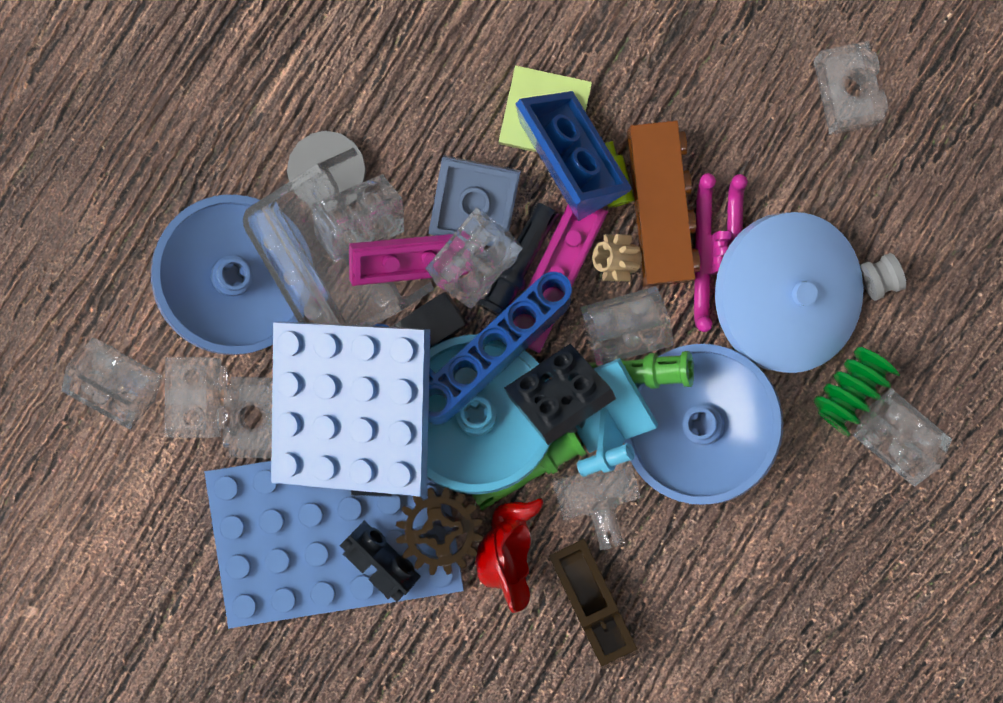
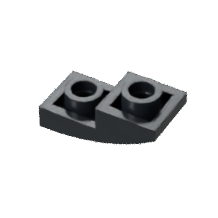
(439, 316)

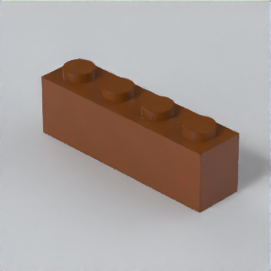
(661, 203)

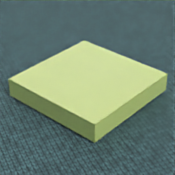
(533, 83)

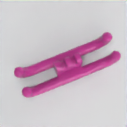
(714, 246)

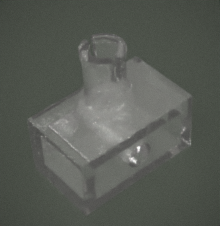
(597, 497)

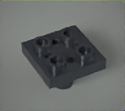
(565, 399)

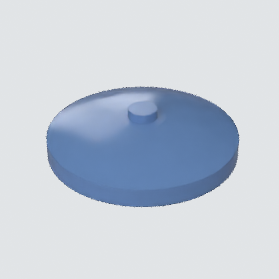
(214, 280)
(710, 436)

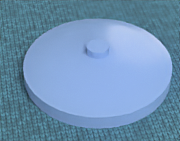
(789, 292)

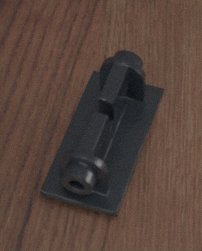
(369, 547)

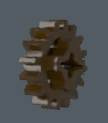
(443, 548)

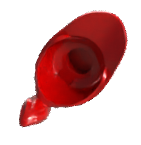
(504, 552)

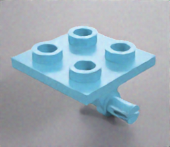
(615, 422)

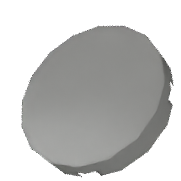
(322, 146)

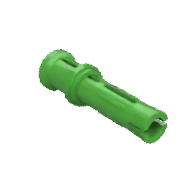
(660, 370)
(558, 453)

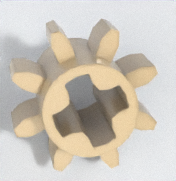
(617, 257)

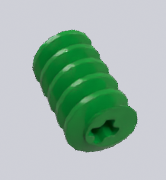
(854, 389)

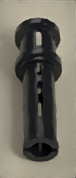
(512, 279)

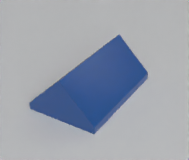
(572, 151)

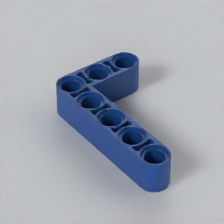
(502, 330)

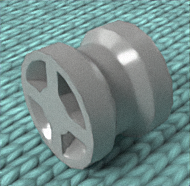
(883, 276)

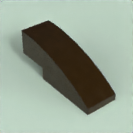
(593, 604)

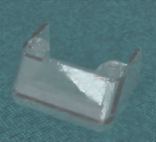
(302, 269)

